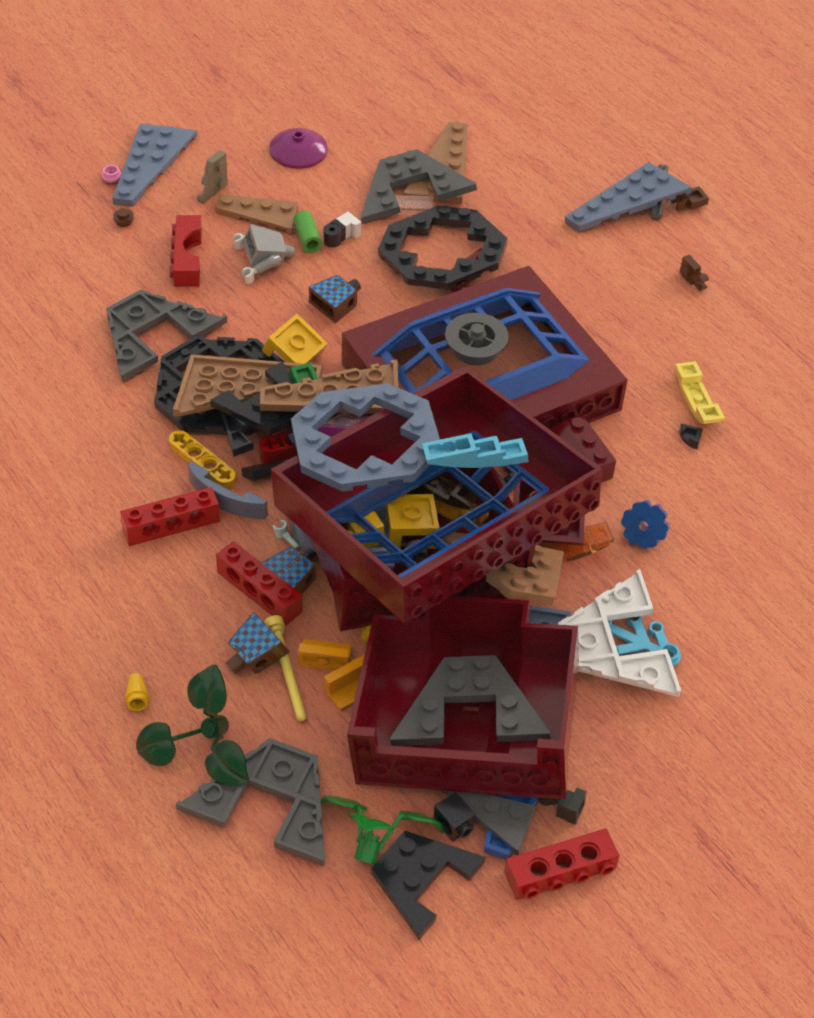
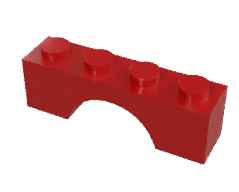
(187, 235)

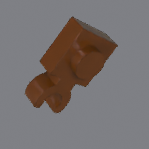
(694, 200)
(691, 272)

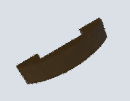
(449, 492)

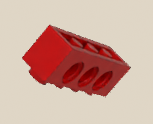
(170, 516)
(259, 582)
(545, 860)

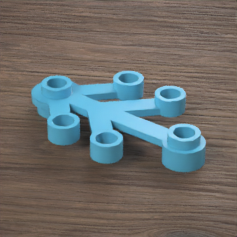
(641, 642)

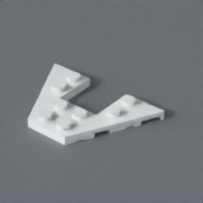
(597, 647)

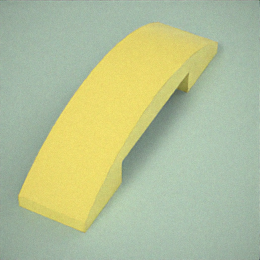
(695, 394)

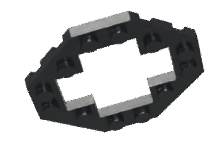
(465, 269)
(171, 378)

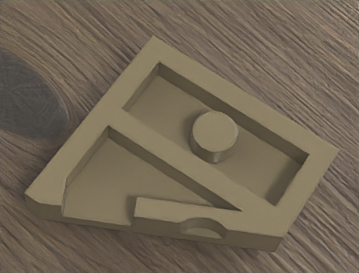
(214, 177)

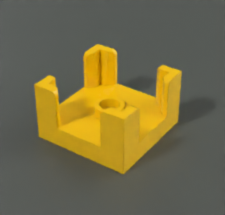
(296, 342)
(411, 516)

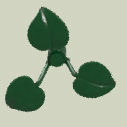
(227, 761)

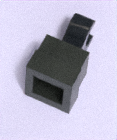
(570, 808)

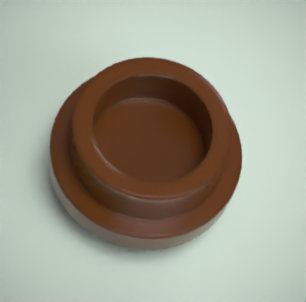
(123, 217)

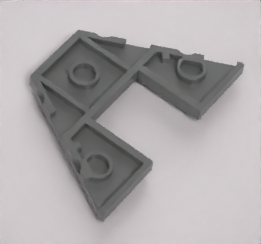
(406, 169)
(144, 311)
(469, 681)
(281, 772)
(502, 816)

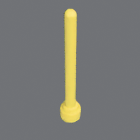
(277, 626)

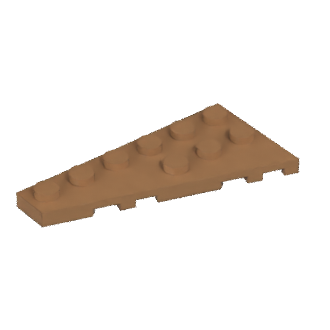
(450, 151)
(296, 396)

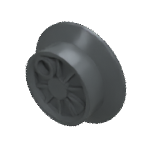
(476, 338)

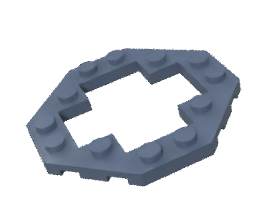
(357, 401)

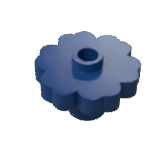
(638, 531)

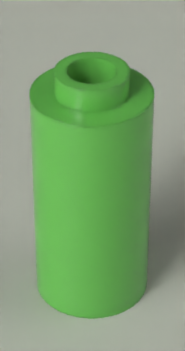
(307, 231)

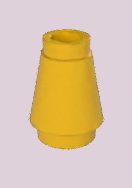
(136, 693)

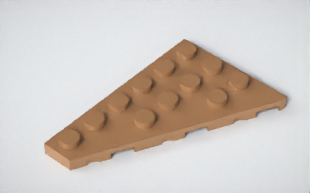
(214, 375)

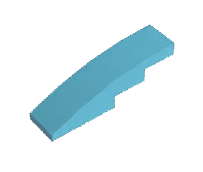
(470, 453)

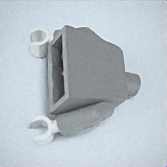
(264, 250)

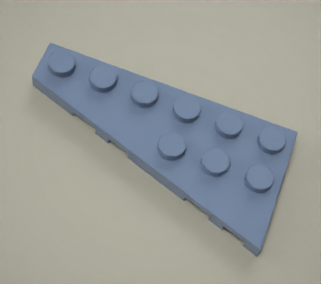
(149, 156)
(631, 194)

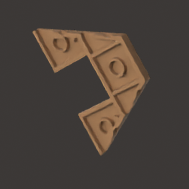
(532, 583)

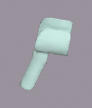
(282, 532)

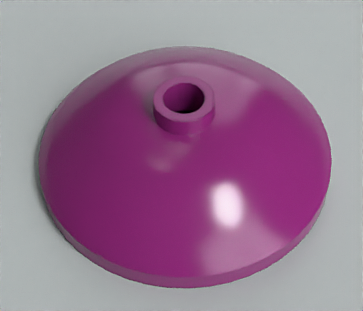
(298, 148)

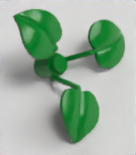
(369, 843)

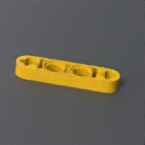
(204, 458)

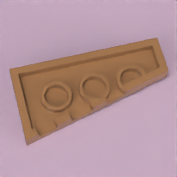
(265, 211)

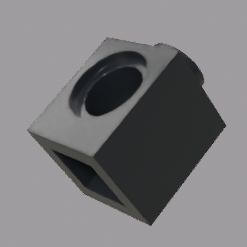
(455, 816)

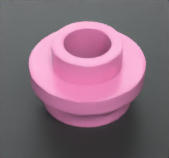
(111, 173)

